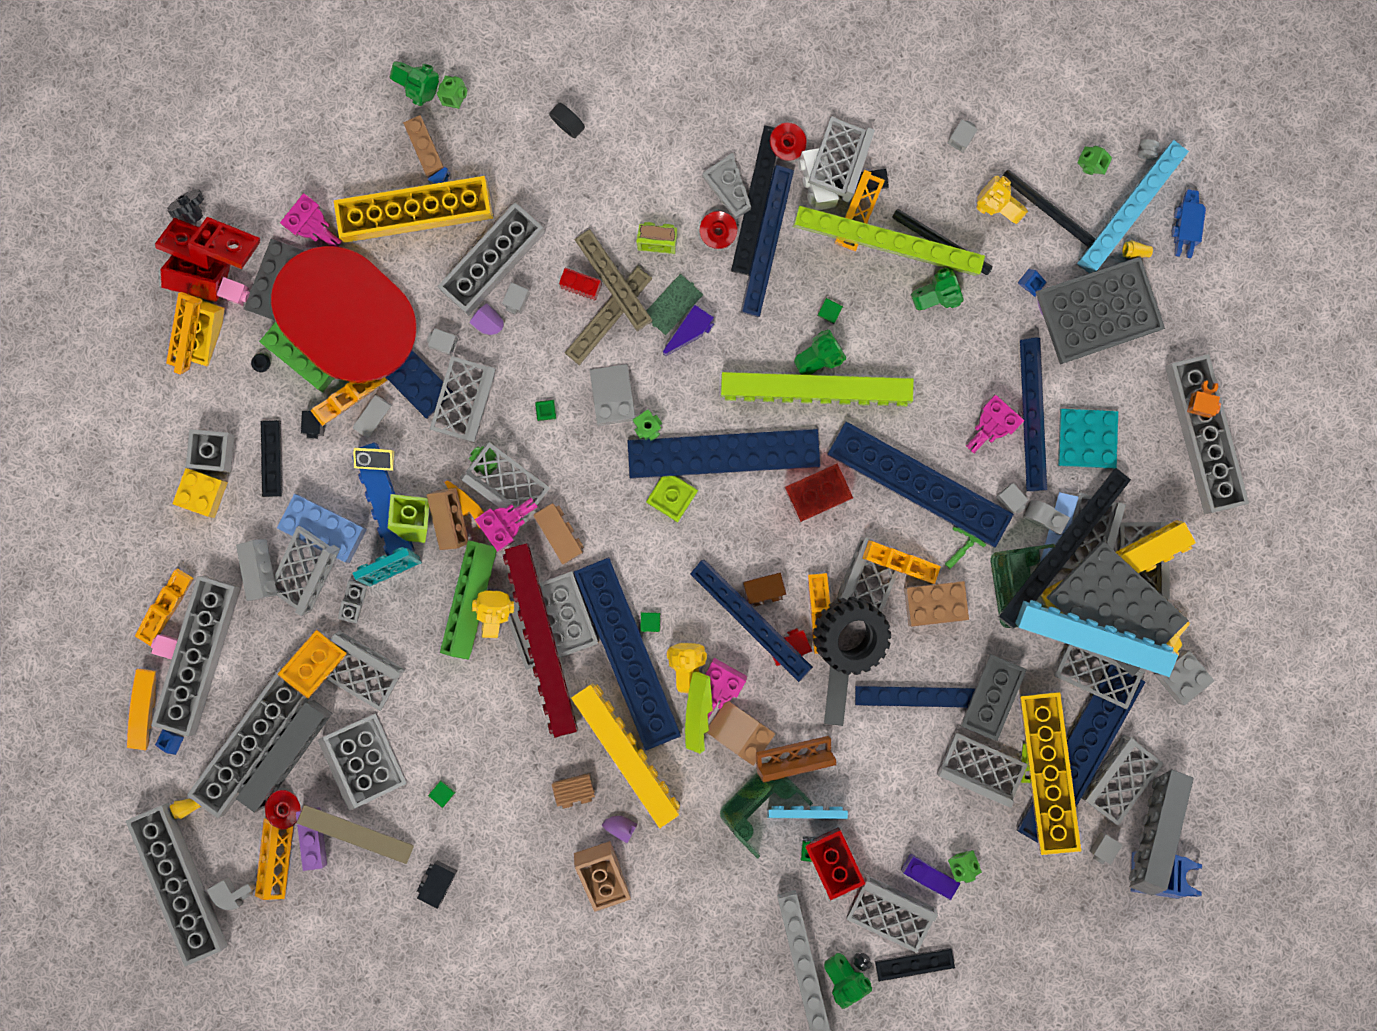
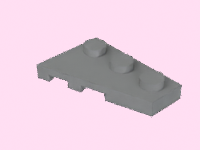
(727, 184)

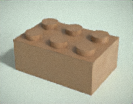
(936, 604)

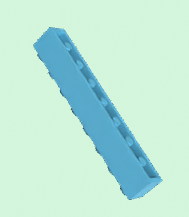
(1132, 207)
(1096, 638)

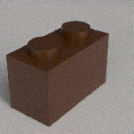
(764, 588)

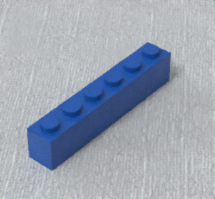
(378, 493)

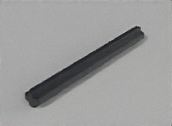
(1048, 208)
(930, 234)

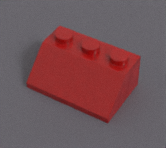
(192, 279)
(835, 864)

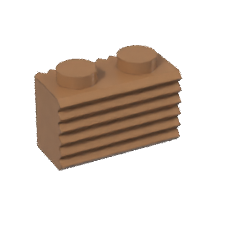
(573, 790)

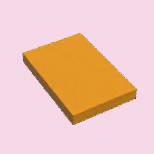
(312, 664)

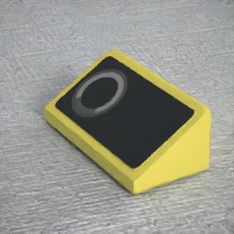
(373, 459)

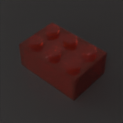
(818, 493)

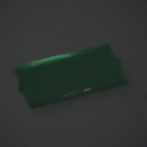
(673, 304)

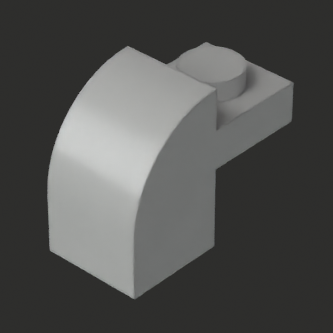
(1046, 516)
(227, 897)

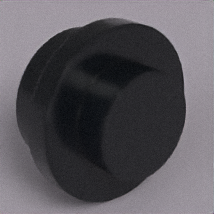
(260, 363)
(862, 961)

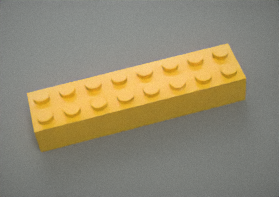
(413, 209)
(1148, 551)
(626, 755)
(1050, 774)

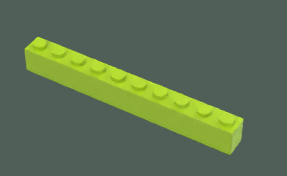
(888, 241)
(818, 388)

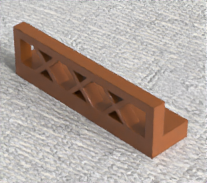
(795, 763)

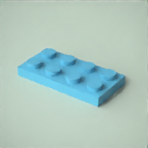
(815, 812)

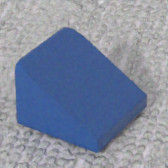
(439, 177)
(1032, 281)
(169, 742)

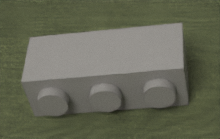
(256, 569)

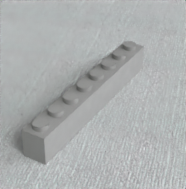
(803, 961)

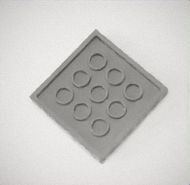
(567, 618)

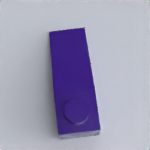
(691, 329)
(930, 876)

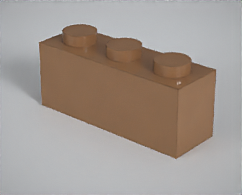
(423, 145)
(447, 519)
(559, 533)

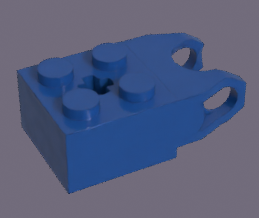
(1177, 885)

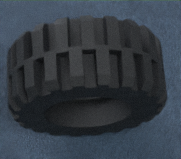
(868, 651)

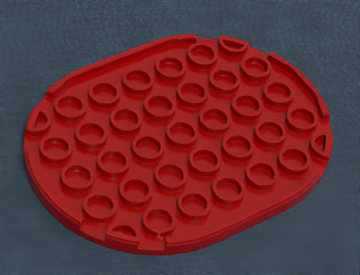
(343, 314)

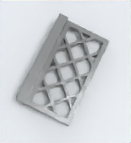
(857, 159)
(479, 402)
(491, 493)
(1111, 530)
(1162, 570)
(854, 572)
(318, 575)
(371, 659)
(1096, 692)
(1110, 768)
(971, 782)
(897, 898)

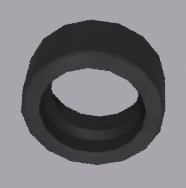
(567, 120)

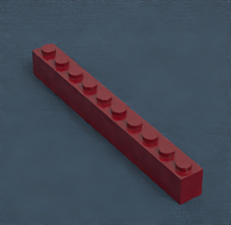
(541, 640)

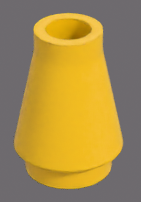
(1134, 250)
(183, 808)

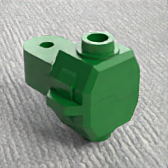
(419, 82)
(942, 291)
(823, 352)
(848, 985)

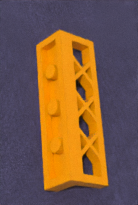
(855, 203)
(186, 330)
(267, 862)

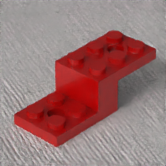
(207, 243)

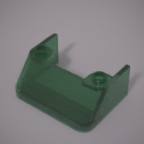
(1010, 572)
(749, 799)

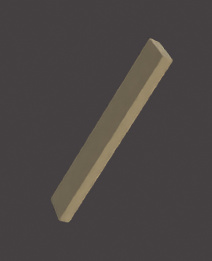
(613, 280)
(605, 320)
(355, 834)

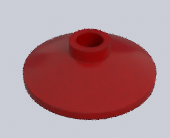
(792, 134)
(714, 221)
(289, 806)

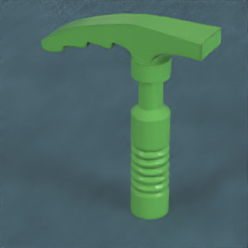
(962, 551)

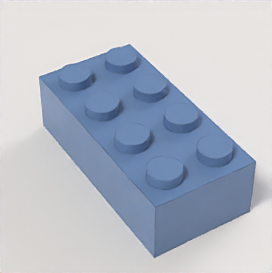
(324, 525)

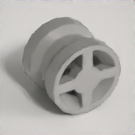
(1148, 149)

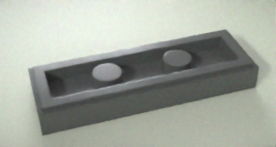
(836, 698)

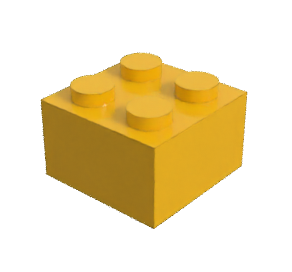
(200, 493)

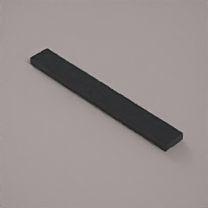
(757, 197)

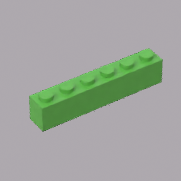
(472, 580)

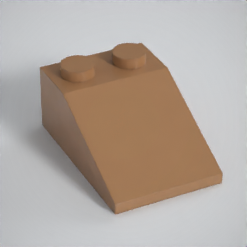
(740, 732)
(601, 876)

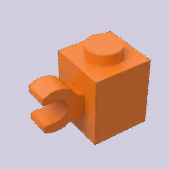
(1203, 402)

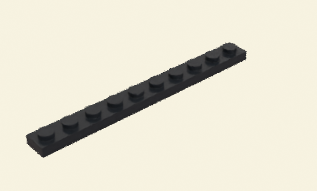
(1066, 545)

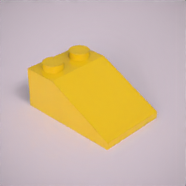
(207, 332)

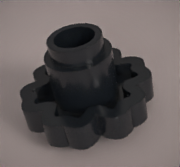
(187, 206)

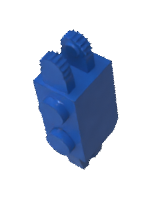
(1189, 223)

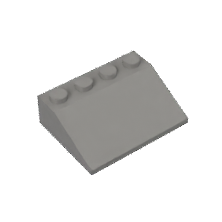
(362, 762)

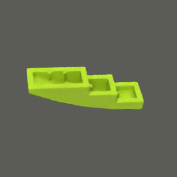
(697, 710)

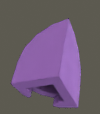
(487, 320)
(620, 827)

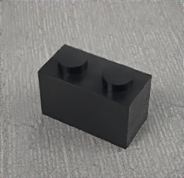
(437, 884)

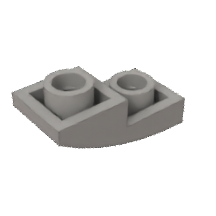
(372, 416)
(353, 601)

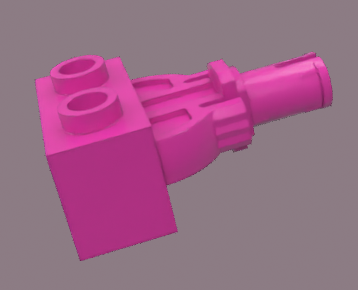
(307, 219)
(996, 420)
(501, 525)
(724, 682)

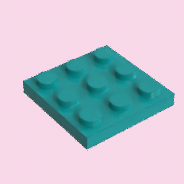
(1088, 438)
(386, 567)

